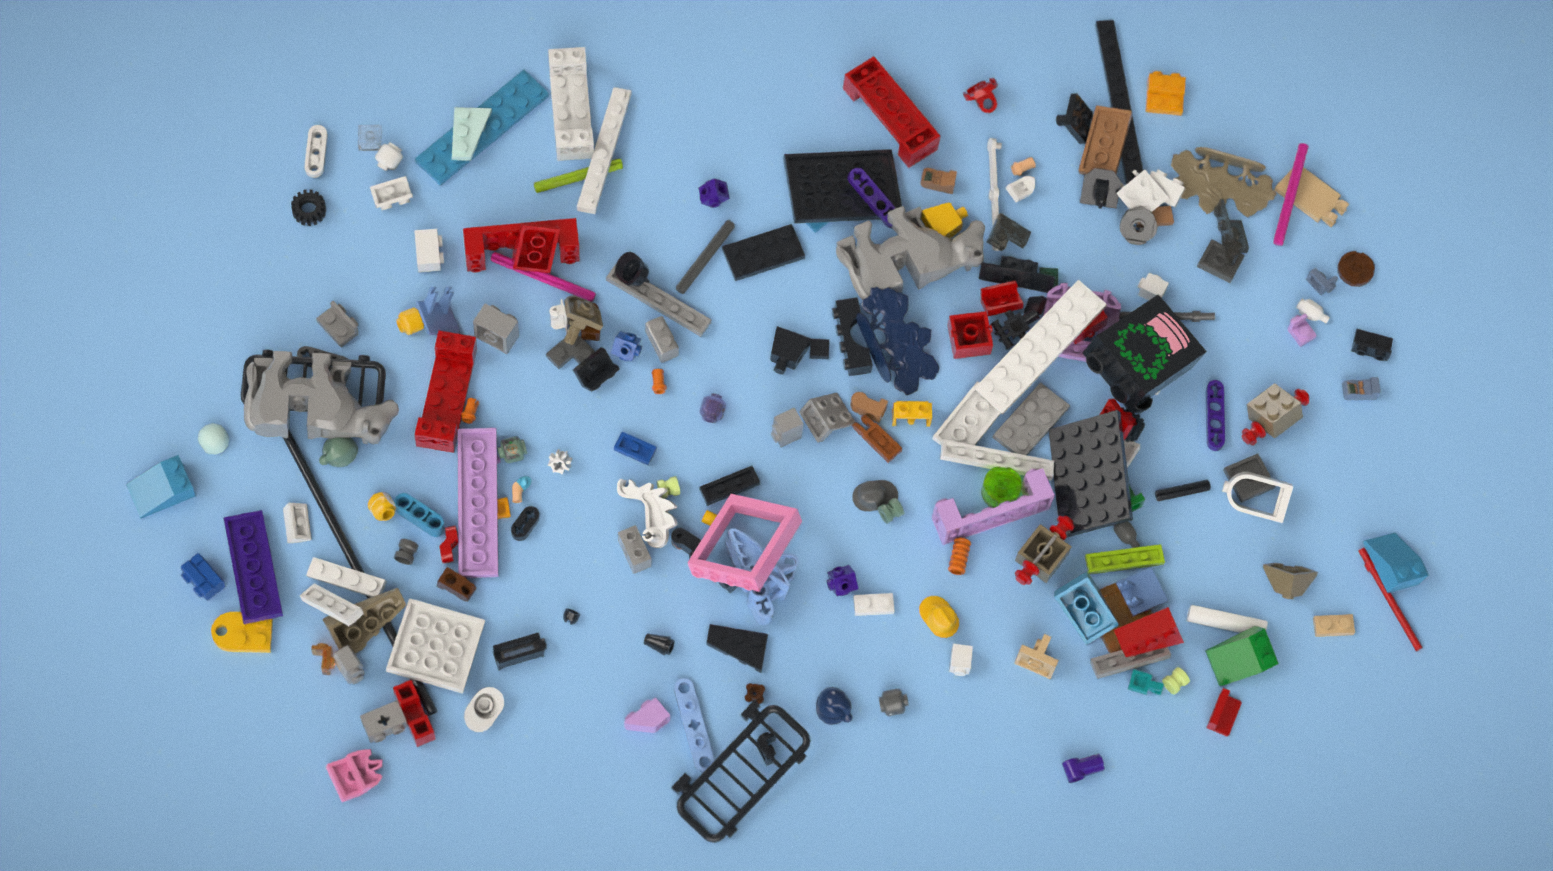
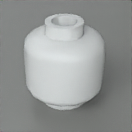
(388, 156)

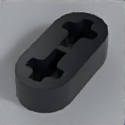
(528, 526)

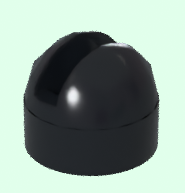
(571, 615)

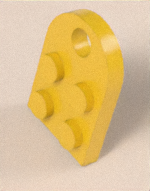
(241, 636)

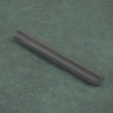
(705, 257)

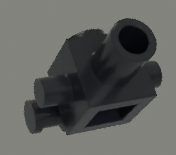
(1016, 325)

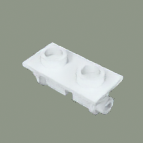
(558, 317)

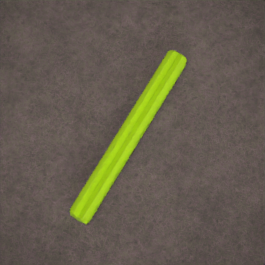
(571, 177)

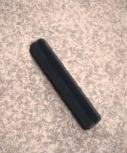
(1182, 490)

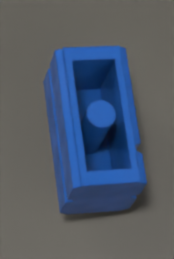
(202, 577)

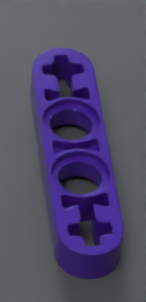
(871, 200)
(1215, 415)

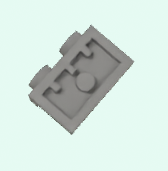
(338, 324)

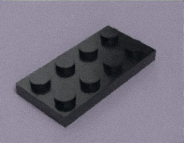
(763, 252)

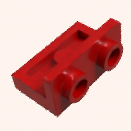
(1001, 298)

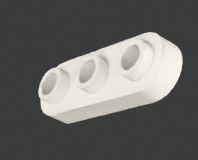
(316, 145)

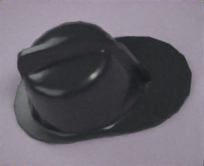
(631, 270)

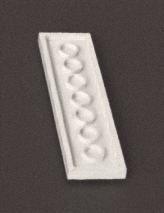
(1040, 347)

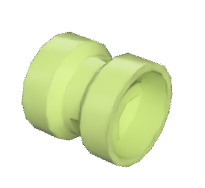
(672, 484)
(1176, 680)

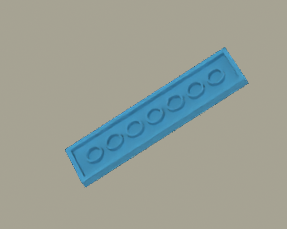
(508, 107)

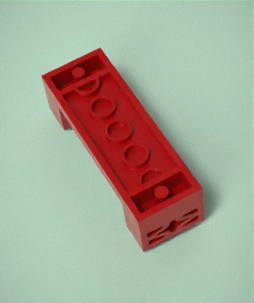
(893, 109)
(504, 236)
(446, 391)

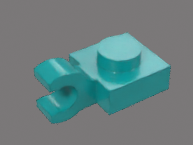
(1142, 682)

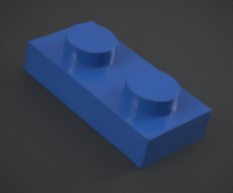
(635, 448)

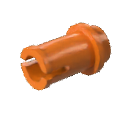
(658, 381)
(468, 415)

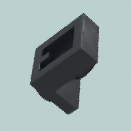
(764, 739)

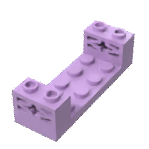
(1035, 499)

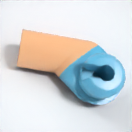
(520, 486)

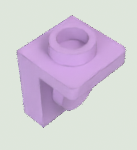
(1301, 330)

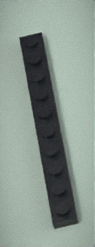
(1118, 93)

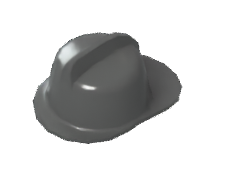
(873, 494)

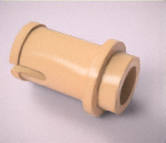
(1022, 166)

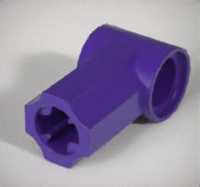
(1077, 768)

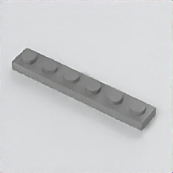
(664, 304)

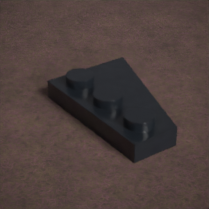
(740, 644)

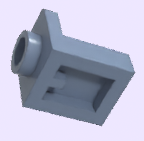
(1319, 281)

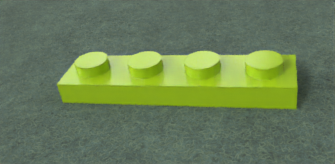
(1124, 559)

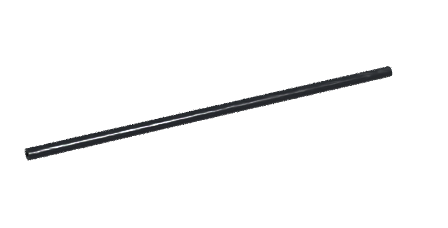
(347, 550)

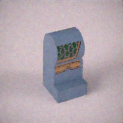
(1361, 389)

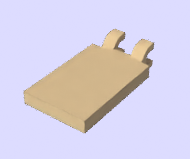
(1314, 197)

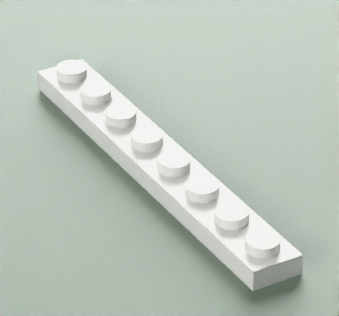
(604, 150)

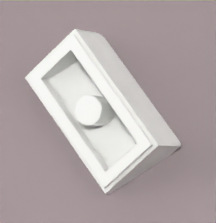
(297, 523)

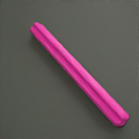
(1290, 194)
(546, 278)

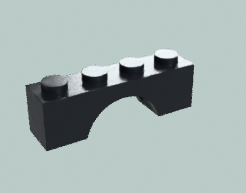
(857, 358)

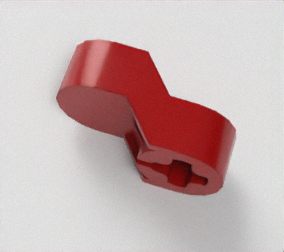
(448, 544)

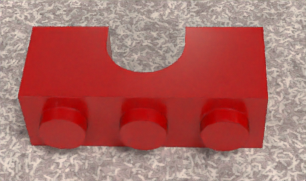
(414, 714)

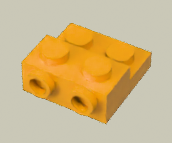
(1165, 93)

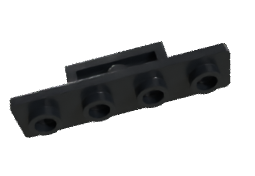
(1017, 270)

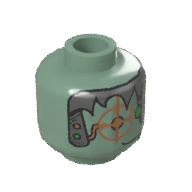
(512, 449)

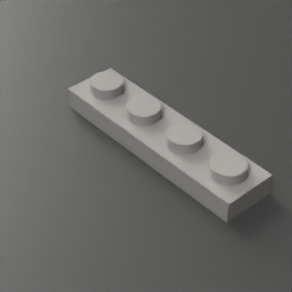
(1117, 662)

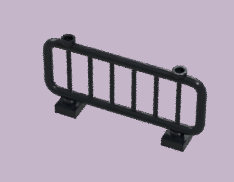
(362, 362)
(751, 712)

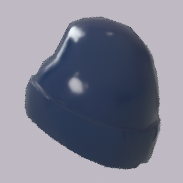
(833, 706)

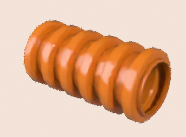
(959, 556)

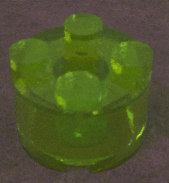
(995, 481)

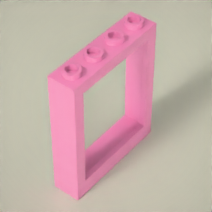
(753, 580)

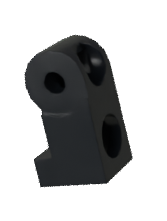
(684, 540)

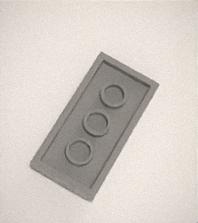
(1031, 421)

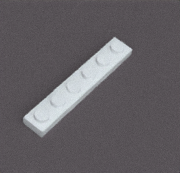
(992, 458)

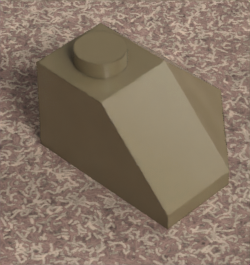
(1289, 580)

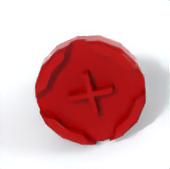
(981, 92)

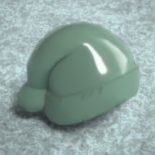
(338, 452)

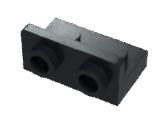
(1372, 345)

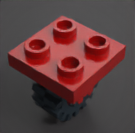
(1131, 423)

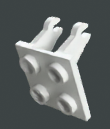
(1142, 192)

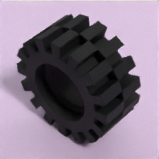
(304, 198)

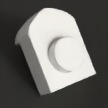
(1021, 188)

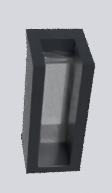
(519, 650)

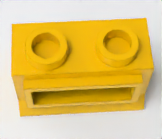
(912, 410)

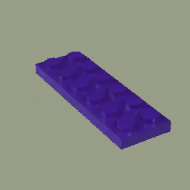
(253, 567)

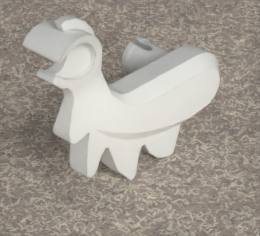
(656, 510)

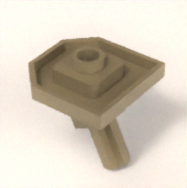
(581, 314)

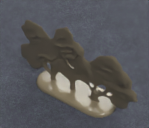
(1216, 183)

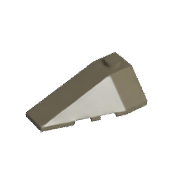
(376, 614)

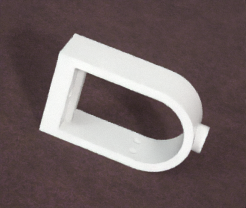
(1282, 500)

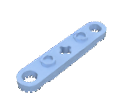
(690, 712)

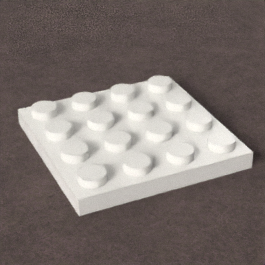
(435, 645)

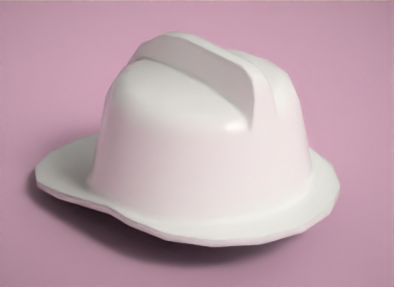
(483, 709)

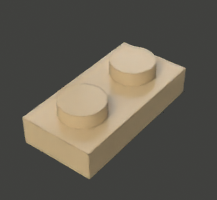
(1334, 625)

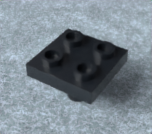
(1077, 118)

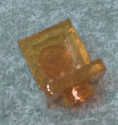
(328, 660)

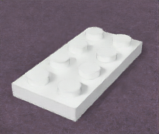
(968, 420)

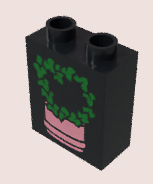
(1143, 352)

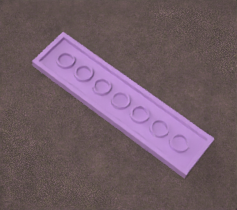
(477, 503)

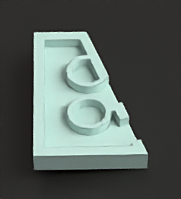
(467, 129)

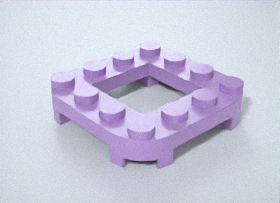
(1112, 310)

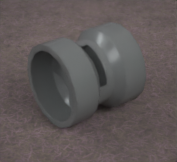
(406, 551)

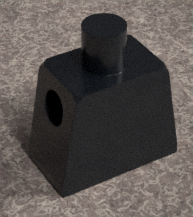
(788, 349)

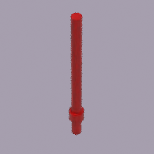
(1390, 599)

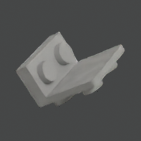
(826, 415)

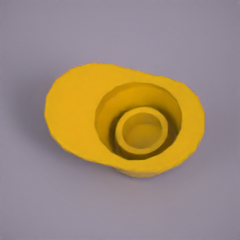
(939, 616)

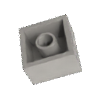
(496, 328)

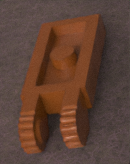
(878, 439)

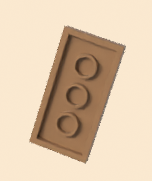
(1105, 139)

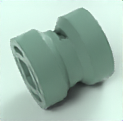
(890, 510)

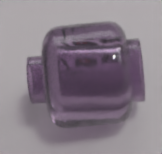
(712, 408)

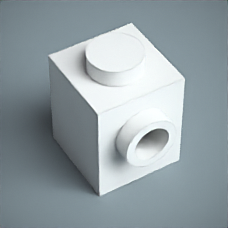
(1152, 286)
(960, 659)

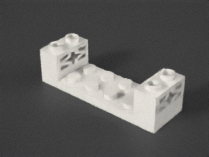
(570, 103)

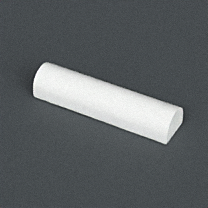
(1222, 619)

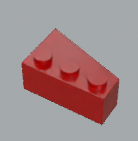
(1149, 633)

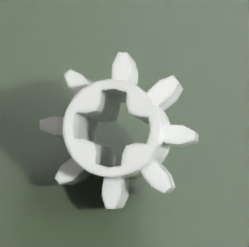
(564, 463)

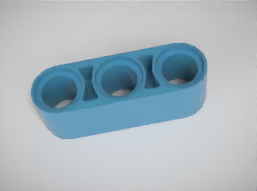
(415, 507)

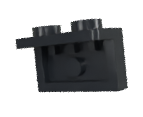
(595, 370)

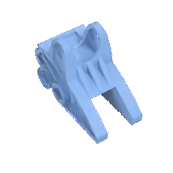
(744, 555)

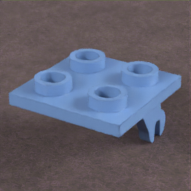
(438, 314)
(1142, 591)

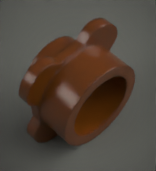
(751, 688)

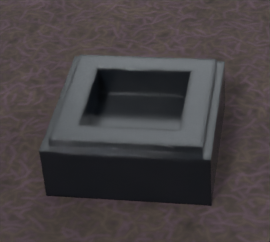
(1036, 303)
(819, 349)

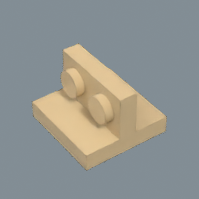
(1036, 660)

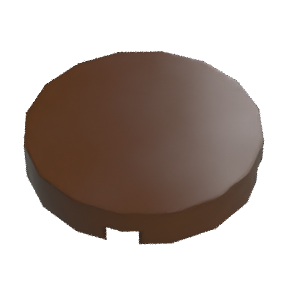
(1355, 268)

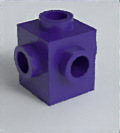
(713, 193)
(842, 580)

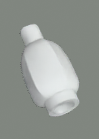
(1312, 310)

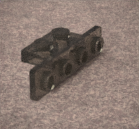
(1232, 233)

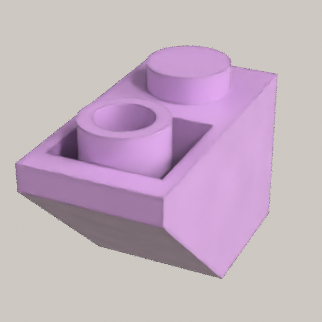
(649, 718)

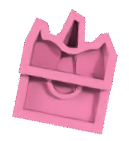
(354, 774)

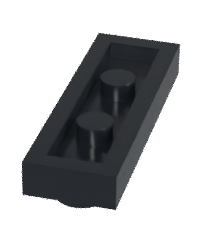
(730, 484)

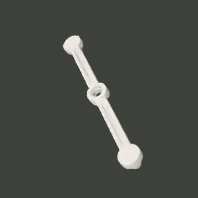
(992, 145)

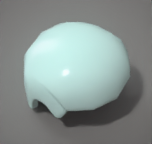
(213, 438)

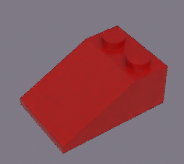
(535, 247)

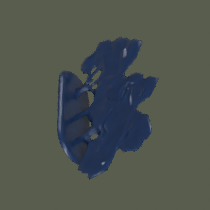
(902, 341)

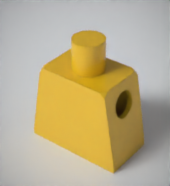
(944, 219)

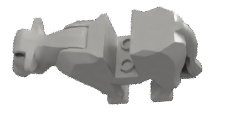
(919, 248)
(325, 396)

